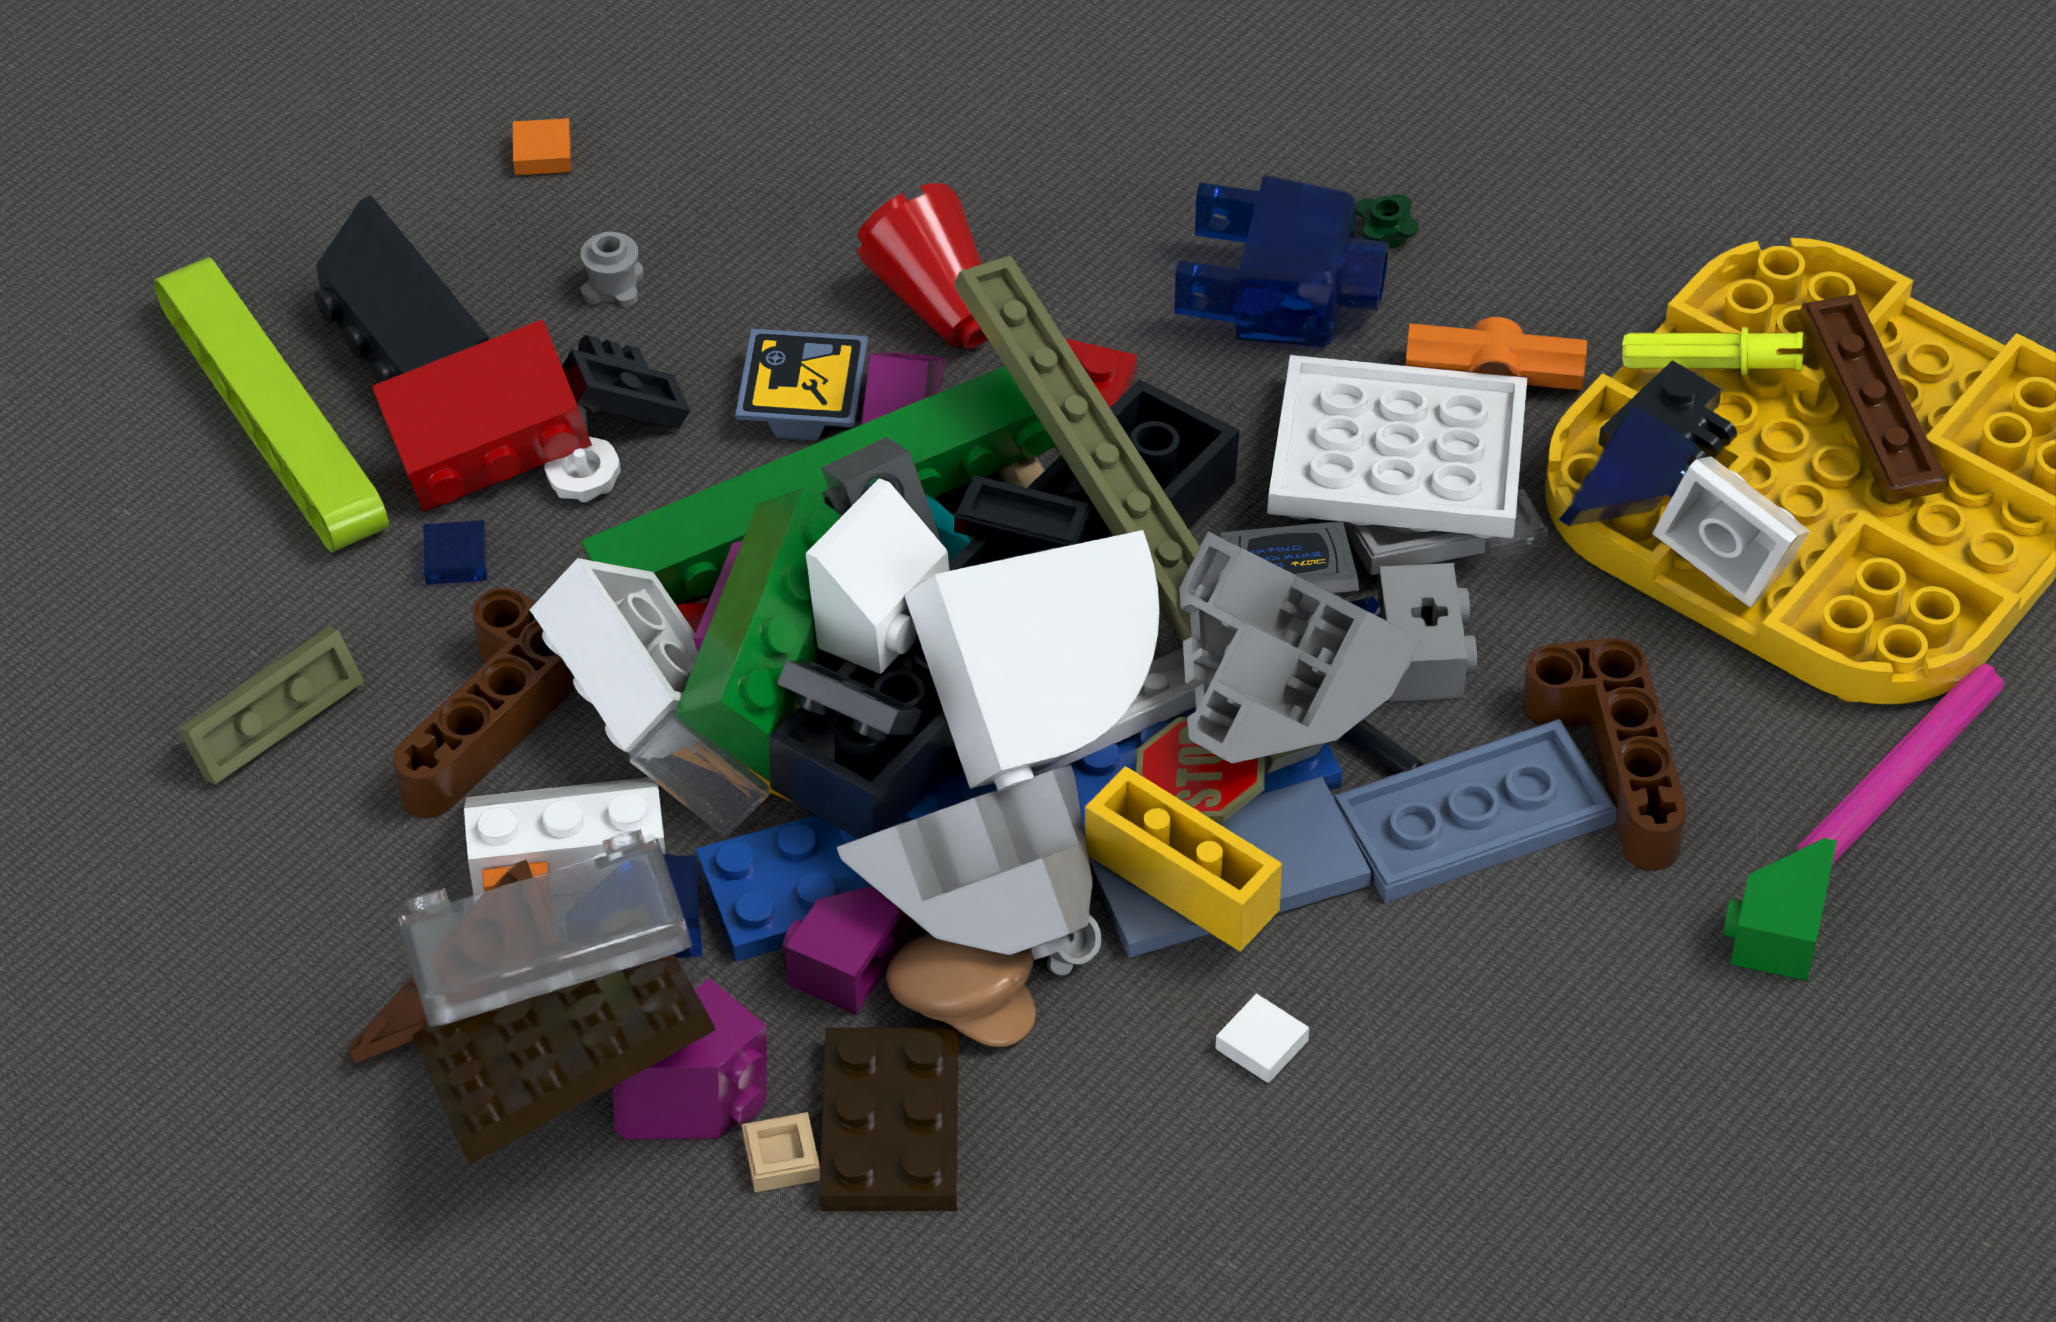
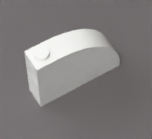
(1038, 651)

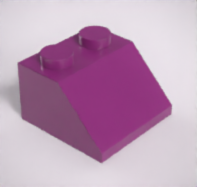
(702, 1086)

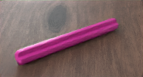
(1907, 760)

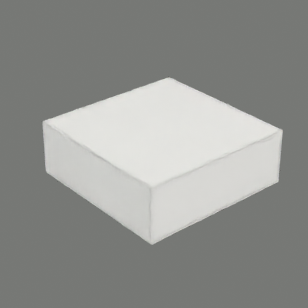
(1262, 1038)

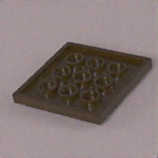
(556, 1050)

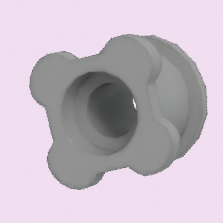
(611, 268)

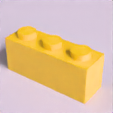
(1183, 858)

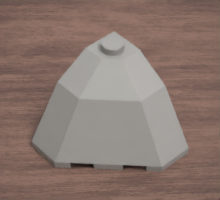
(1279, 656)
(991, 869)

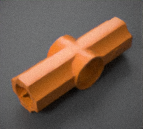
(1499, 348)

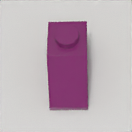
(899, 380)
(845, 946)

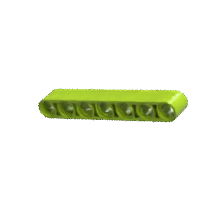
(271, 405)

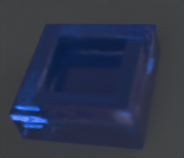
(455, 552)

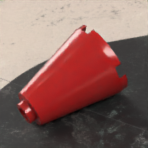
(919, 253)

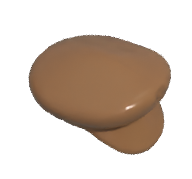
(965, 987)

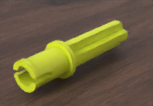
(1712, 350)

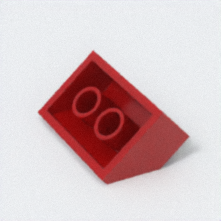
(482, 415)

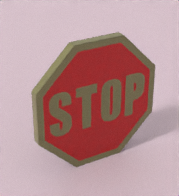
(1197, 774)

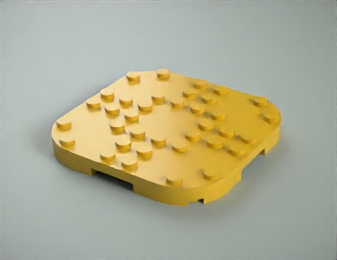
(1880, 593)

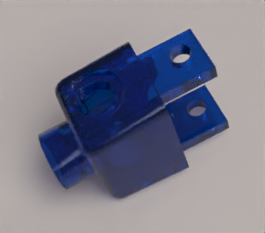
(1294, 264)

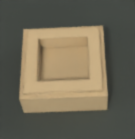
(781, 1152)

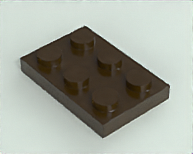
(890, 1119)

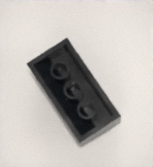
(389, 297)

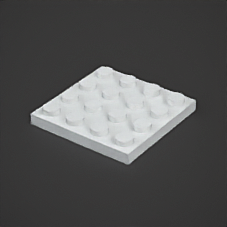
(1399, 447)

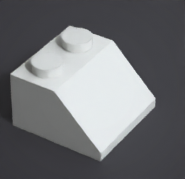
(1730, 530)
(865, 571)

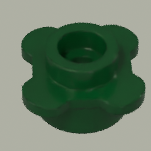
(1387, 219)

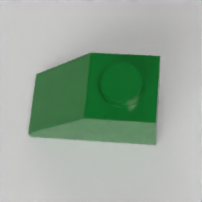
(1781, 912)

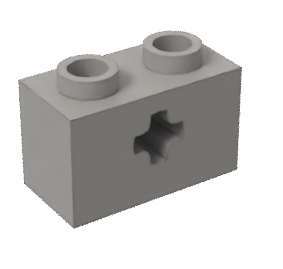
(1432, 607)

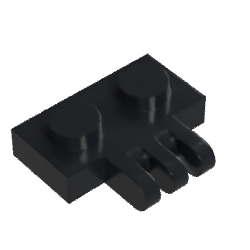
(621, 383)
(1685, 405)

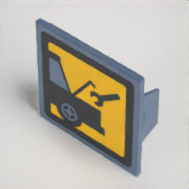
(801, 381)

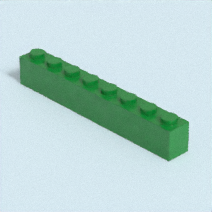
(950, 439)

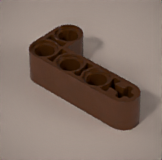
(1613, 692)
(488, 713)

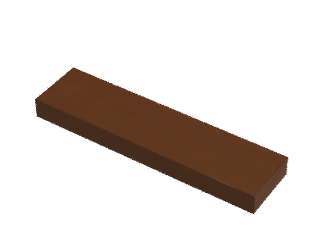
(1872, 398)

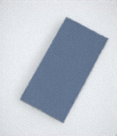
(1475, 810)
(1291, 824)

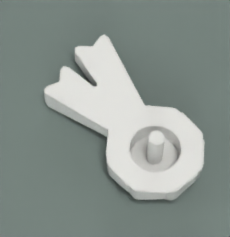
(585, 471)

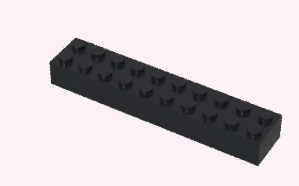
(875, 783)

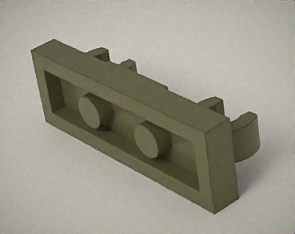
(270, 705)

